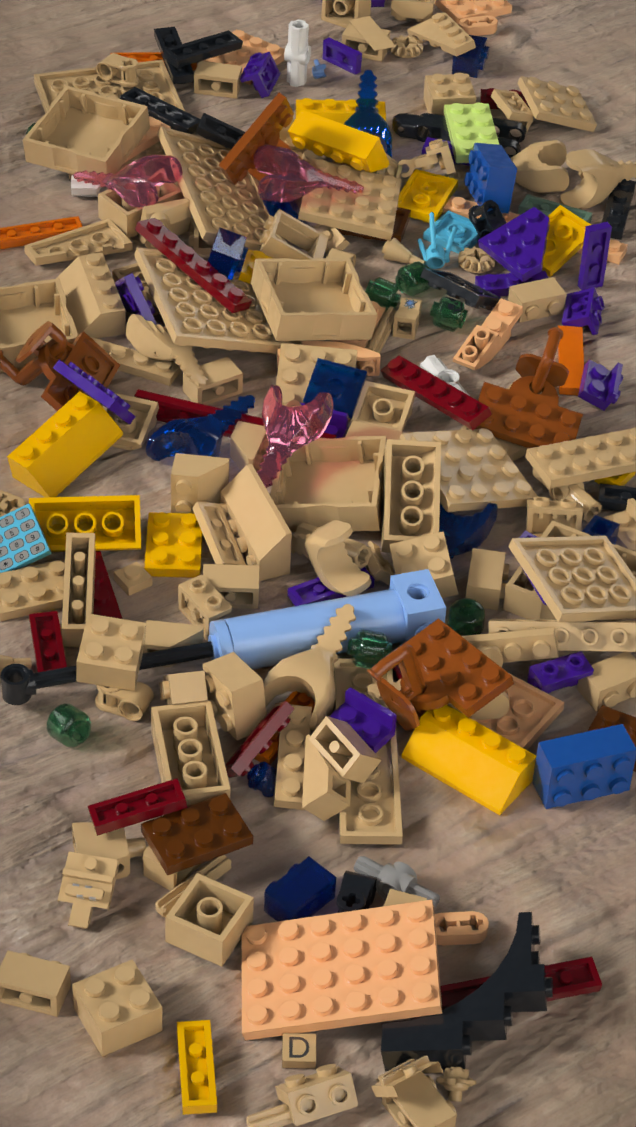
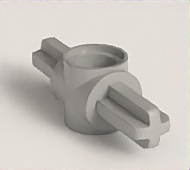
(396, 877)

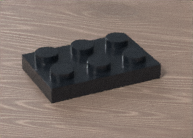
(459, 287)

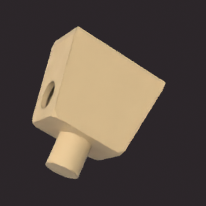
(107, 845)

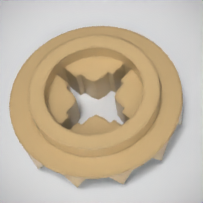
(413, 49)
(468, 261)

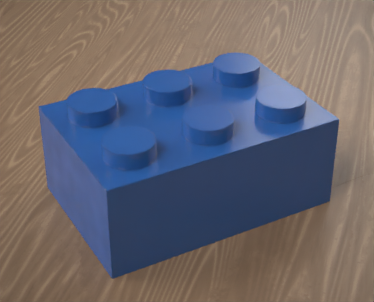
(491, 175)
(584, 766)

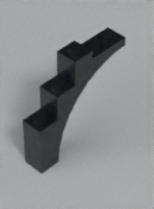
(483, 1015)

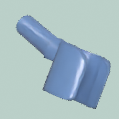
(318, 70)

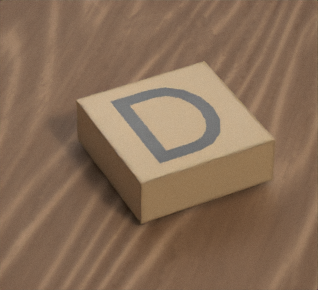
(299, 1050)

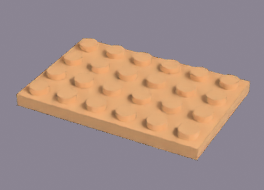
(340, 970)

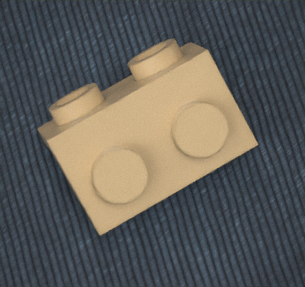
(318, 1094)

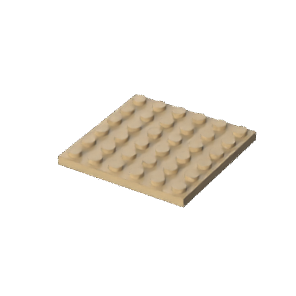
(197, 317)

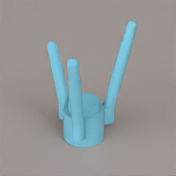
(435, 255)

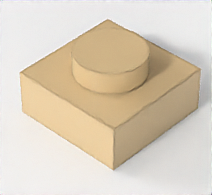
(133, 578)

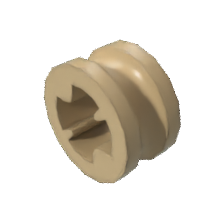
(460, 175)

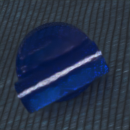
(262, 778)

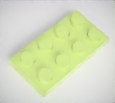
(467, 126)

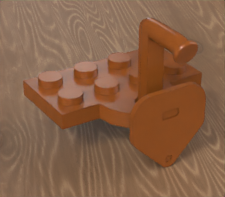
(262, 132)
(83, 353)
(523, 412)
(437, 671)

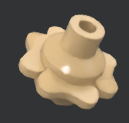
(456, 1081)

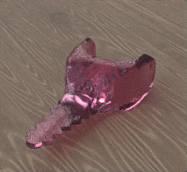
(292, 177)
(138, 179)
(290, 428)

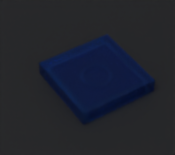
(340, 381)

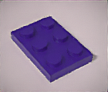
(95, 390)

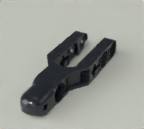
(437, 129)

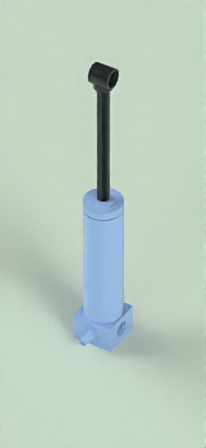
(276, 634)

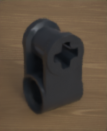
(488, 220)
(356, 892)

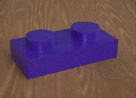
(342, 55)

